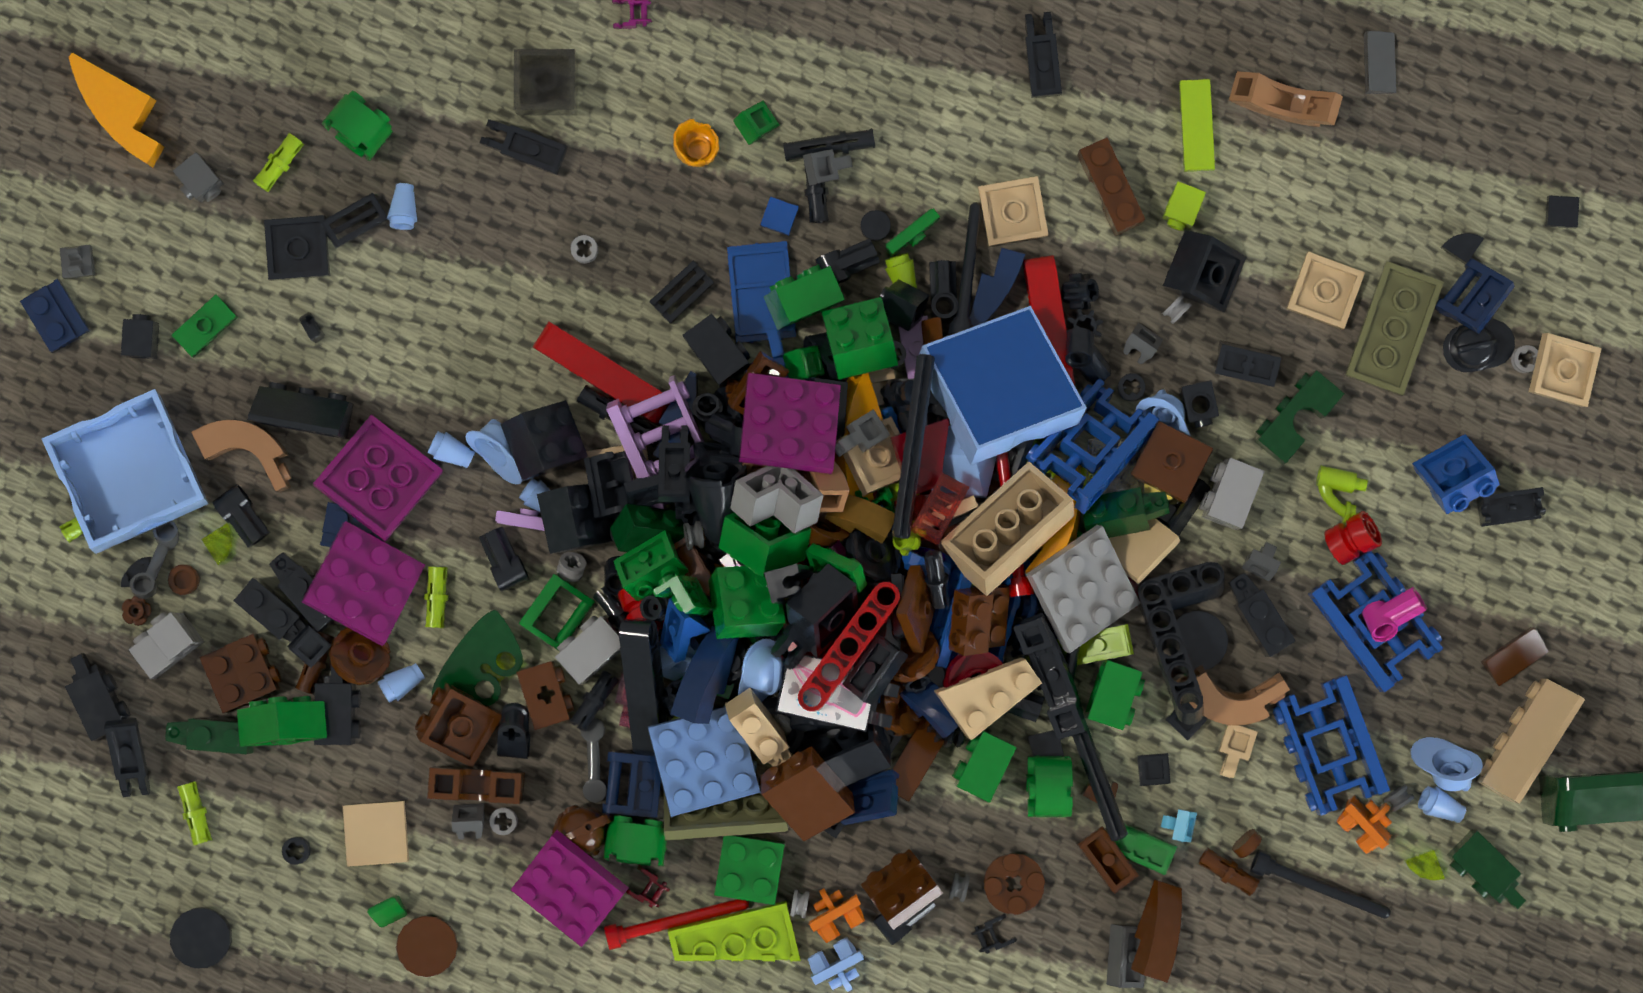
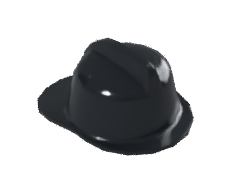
(1475, 352)

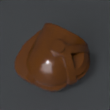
(584, 827)

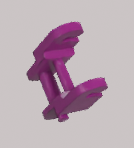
(632, 21)

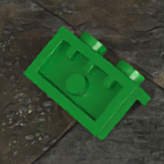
(647, 564)
(685, 593)

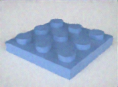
(702, 762)

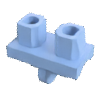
(823, 970)

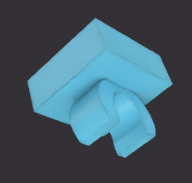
(1182, 825)

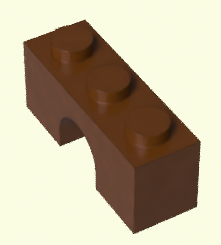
(1112, 186)
(476, 784)

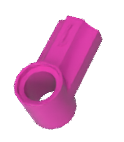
(1385, 617)

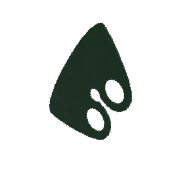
(480, 646)

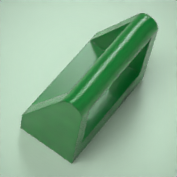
(543, 601)

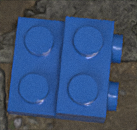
(1457, 474)

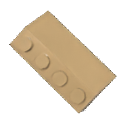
(1008, 528)
(1529, 740)

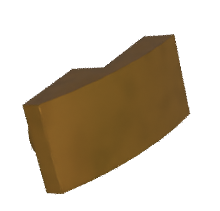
(865, 517)

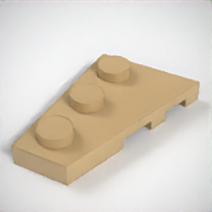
(985, 698)

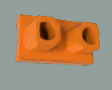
(1371, 820)
(849, 909)

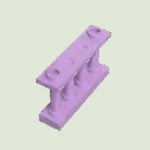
(635, 442)

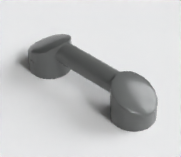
(144, 584)
(595, 788)

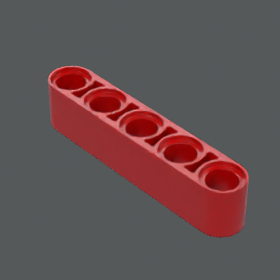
(1046, 302)
(597, 369)
(853, 631)

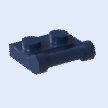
(1482, 299)
(642, 788)

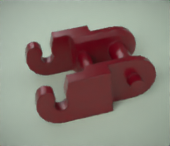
(653, 879)

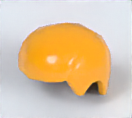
(695, 143)

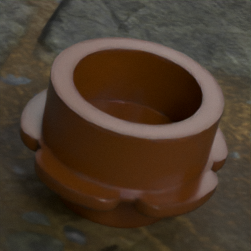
(139, 618)

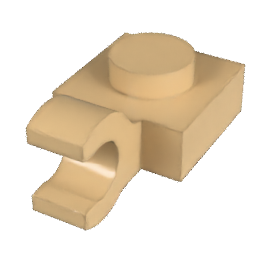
(1237, 744)

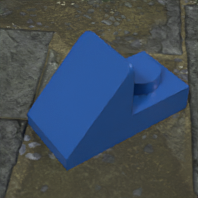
(678, 630)

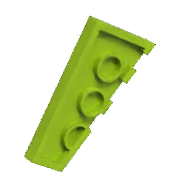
(746, 935)

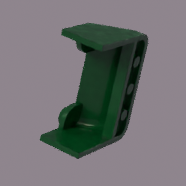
(1591, 799)

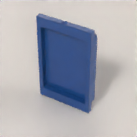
(751, 274)

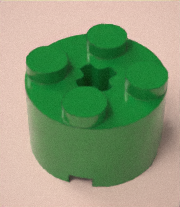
(358, 126)
(1049, 786)
(635, 842)

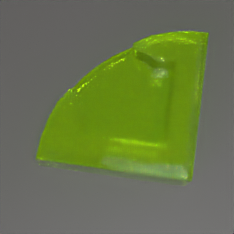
(219, 543)
(1425, 865)

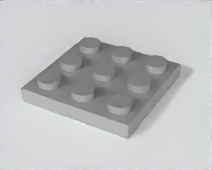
(1083, 588)

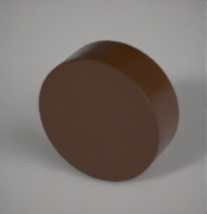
(183, 579)
(1247, 843)

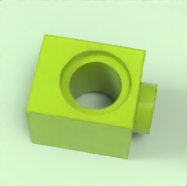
(1183, 206)

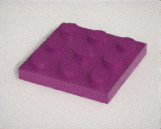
(790, 423)
(378, 477)
(363, 583)
(569, 888)

